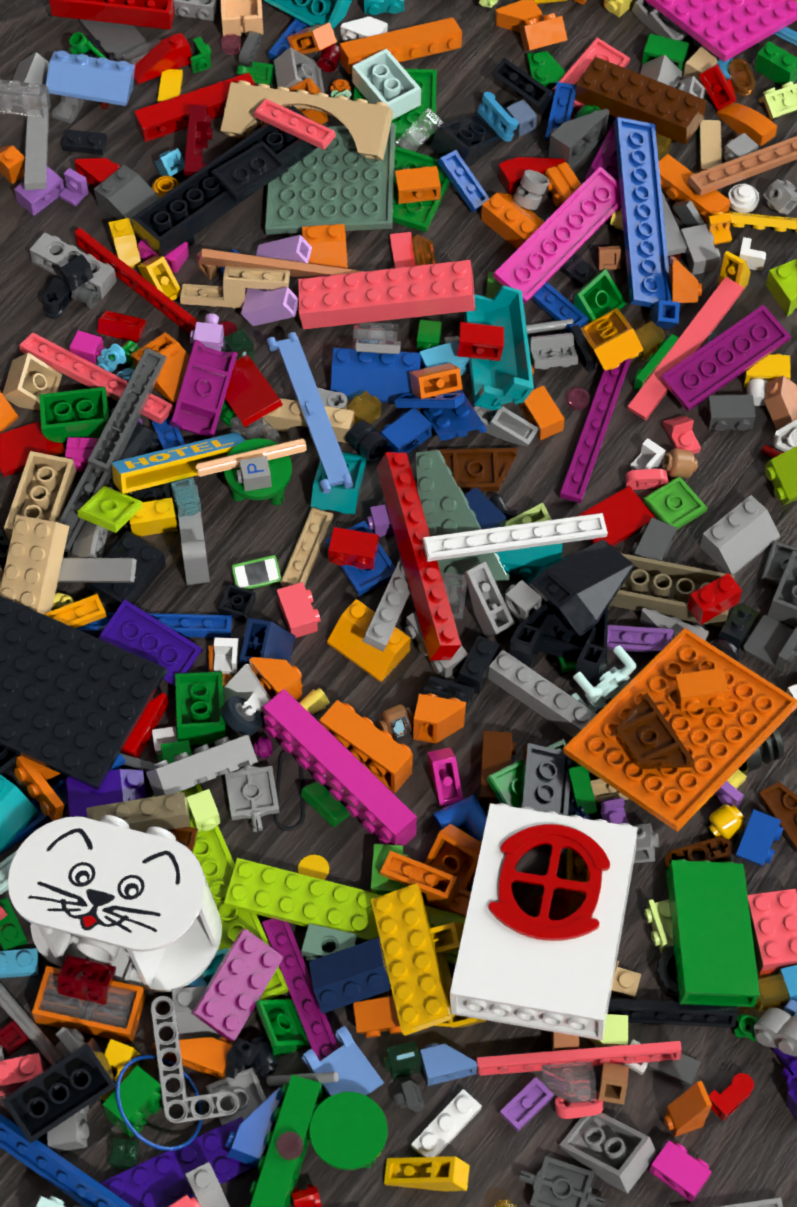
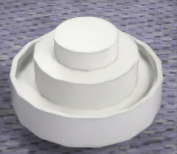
(743, 198)

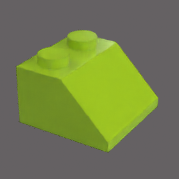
(783, 474)

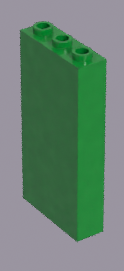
(712, 934)

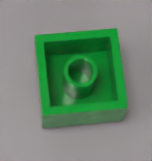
(139, 1099)

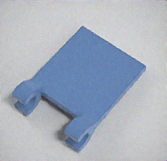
(351, 1065)

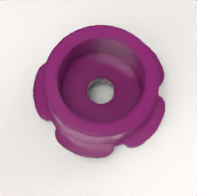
(263, 747)

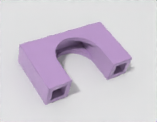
(270, 306)

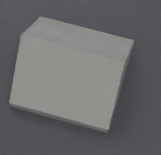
(32, 70)
(662, 70)

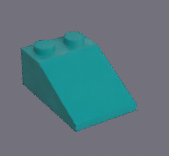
(340, 498)

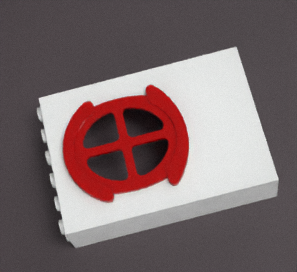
(537, 967)

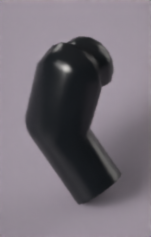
(498, 501)

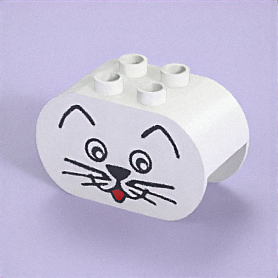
(117, 900)

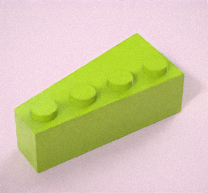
(783, 285)

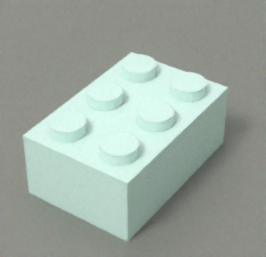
(386, 81)

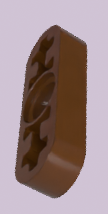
(702, 846)

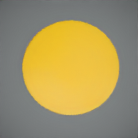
(314, 866)

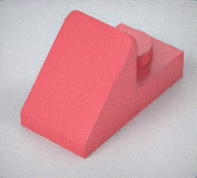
(681, 434)

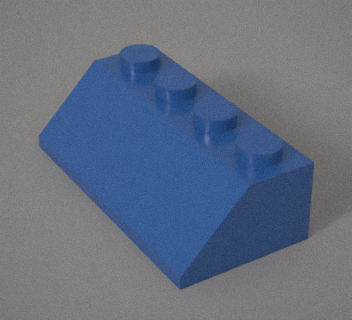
(377, 373)

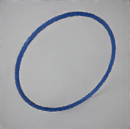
(128, 1123)

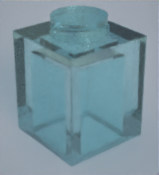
(186, 497)

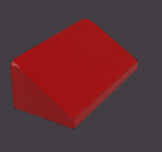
(121, 326)

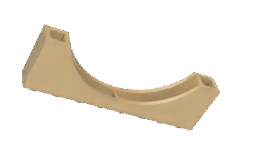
(365, 121)

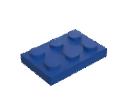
(368, 579)

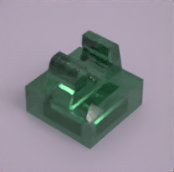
(124, 1153)

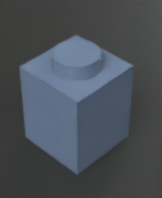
(525, 115)

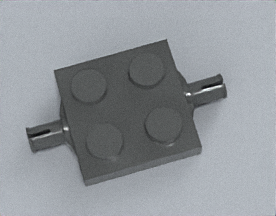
(561, 1185)

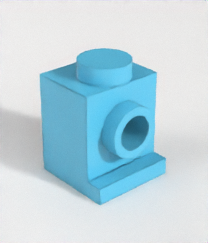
(170, 162)

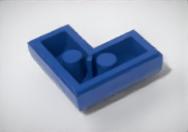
(463, 813)

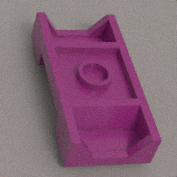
(203, 390)

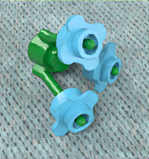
(114, 355)

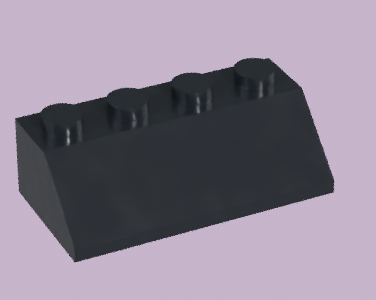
(60, 1090)

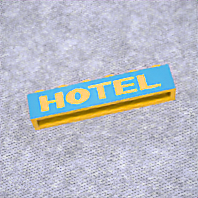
(171, 463)

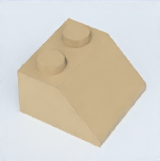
(28, 379)

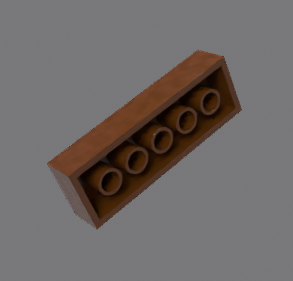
(641, 99)

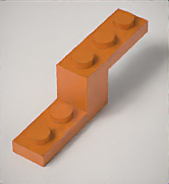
(34, 778)
(440, 887)

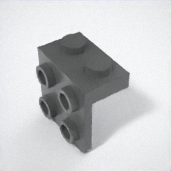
(772, 643)

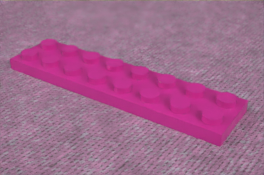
(561, 235)

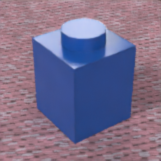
(665, 313)

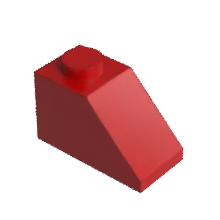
(95, 169)

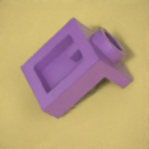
(75, 188)
(613, 810)

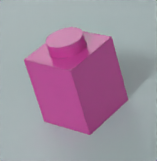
(87, 346)

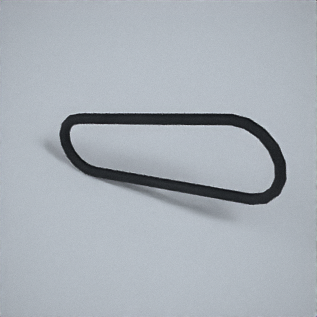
(278, 789)

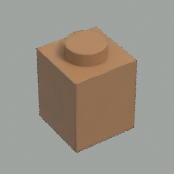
(613, 1083)

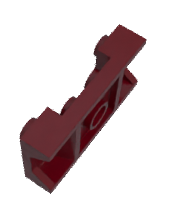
(197, 138)

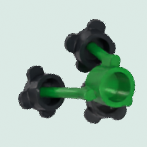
(88, 46)

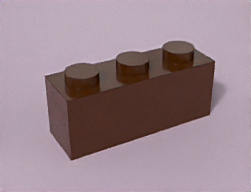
(495, 756)

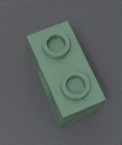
(320, 937)

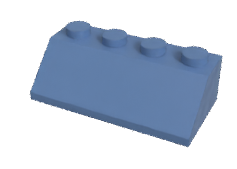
(90, 78)

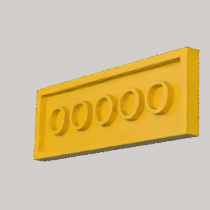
(411, 959)

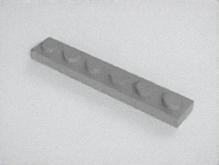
(388, 609)

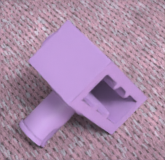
(209, 333)

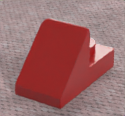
(718, 87)

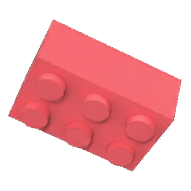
(774, 929)

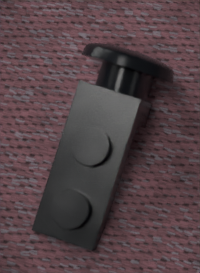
(735, 630)

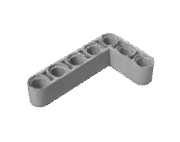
(194, 549)
(176, 1071)

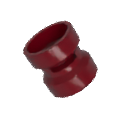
(329, 58)

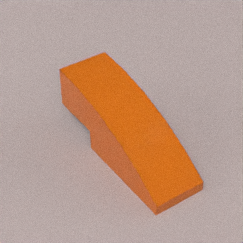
(748, 121)

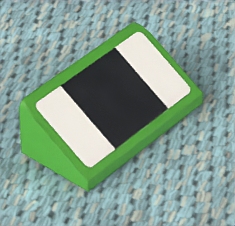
(256, 573)

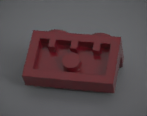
(85, 979)

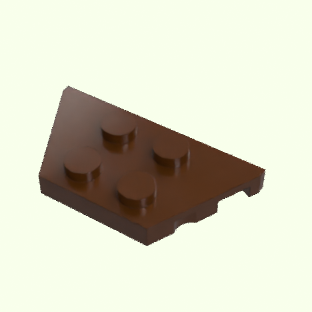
(479, 467)
(652, 739)

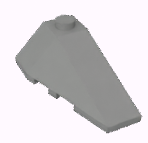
(89, 542)

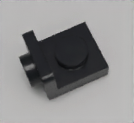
(240, 1056)

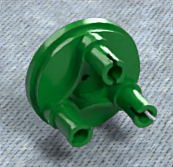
(279, 469)
(348, 1131)

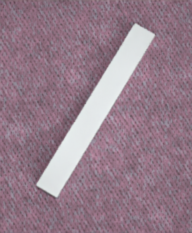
(514, 537)

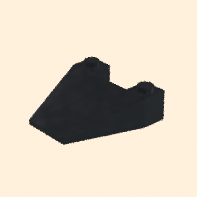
(548, 633)

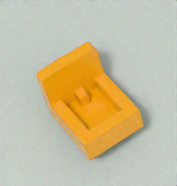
(719, 226)

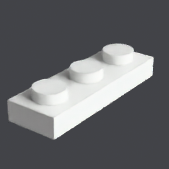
(446, 1125)

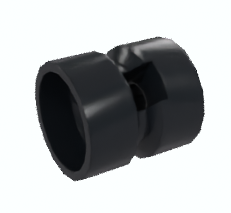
(367, 440)

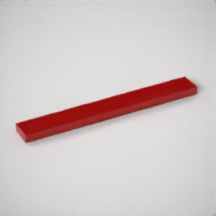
(136, 282)

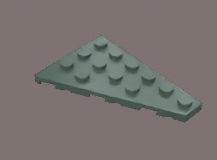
(449, 512)

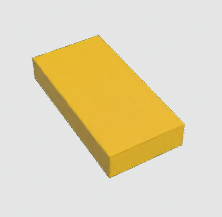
(170, 84)

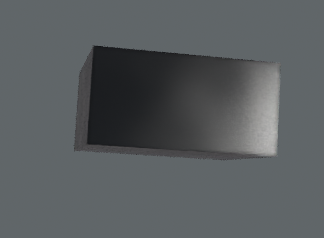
(76, 272)
(237, 603)

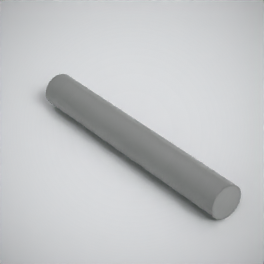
(324, 1077)

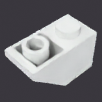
(362, 28)

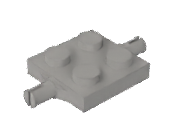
(252, 794)

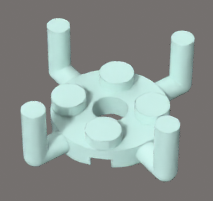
(610, 683)

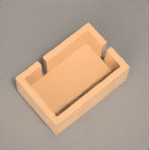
(241, 16)

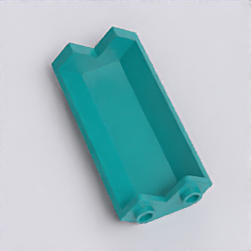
(511, 377)

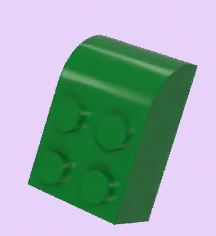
(74, 414)

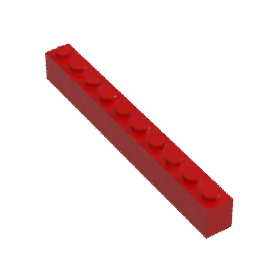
(422, 576)

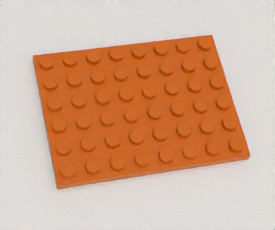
(714, 737)

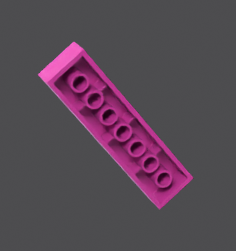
(339, 771)

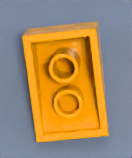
(612, 339)

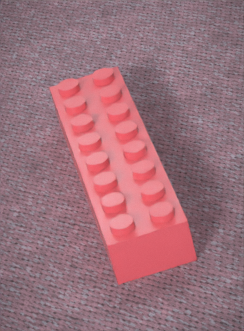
(386, 294)

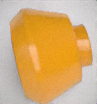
(164, 185)

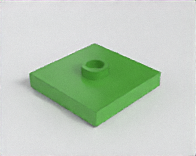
(675, 503)

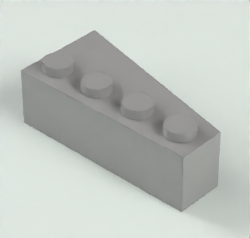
(201, 766)

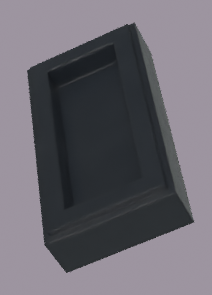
(583, 349)

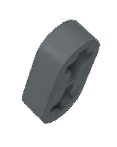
(250, 48)

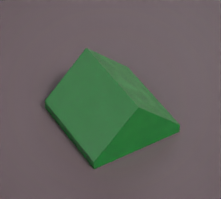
(599, 297)
(281, 1026)

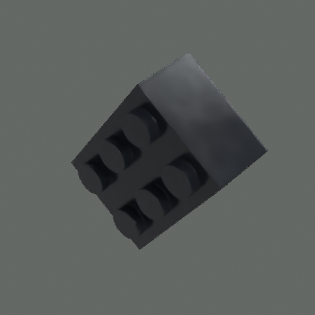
(148, 567)

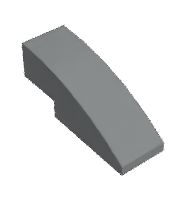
(657, 21)
(507, 425)

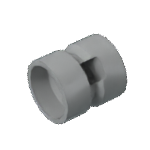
(531, 189)

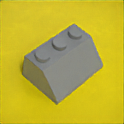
(740, 536)

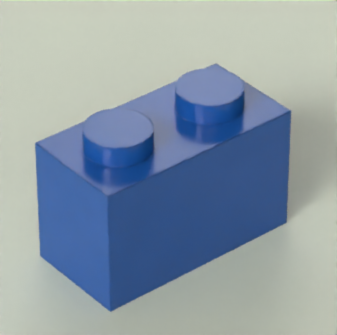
(407, 432)
(759, 838)

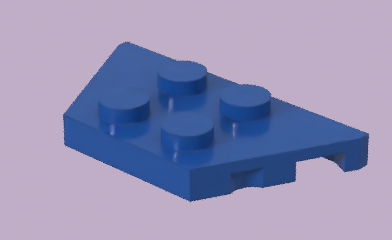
(454, 421)

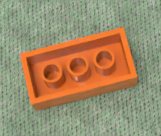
(373, 748)

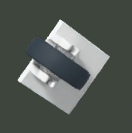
(244, 702)

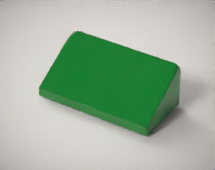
(583, 789)
(324, 804)

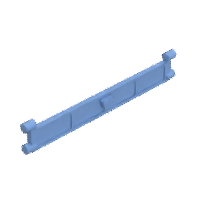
(313, 412)

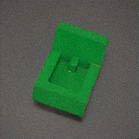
(202, 57)

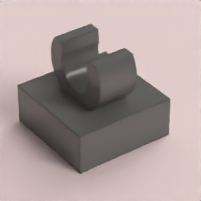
(410, 1097)

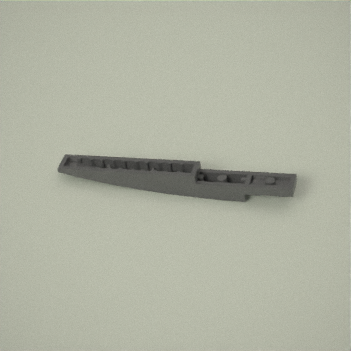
(113, 440)

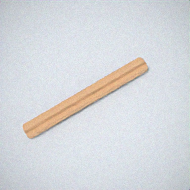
(233, 461)

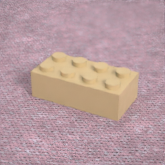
(42, 489)
(34, 562)

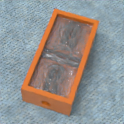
(113, 1021)

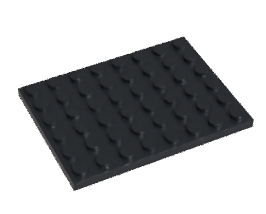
(68, 694)

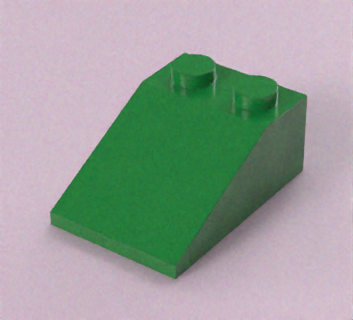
(199, 707)

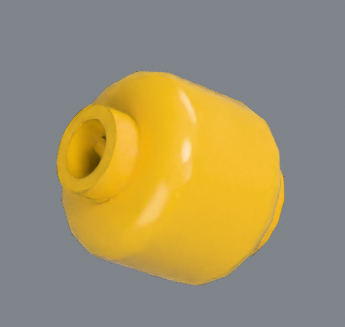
(726, 821)

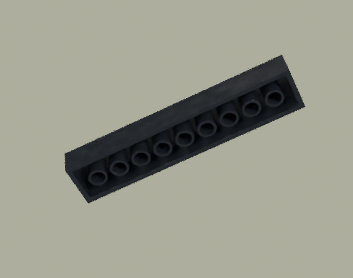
(202, 199)

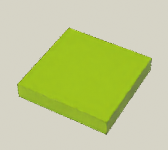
(109, 509)

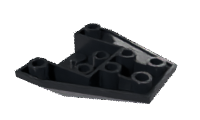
(582, 584)

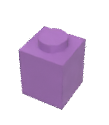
(380, 520)

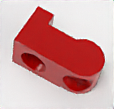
(732, 1097)

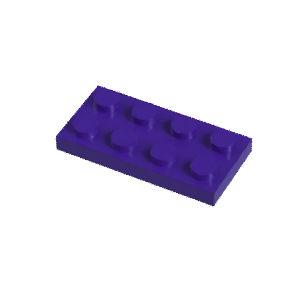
(151, 640)

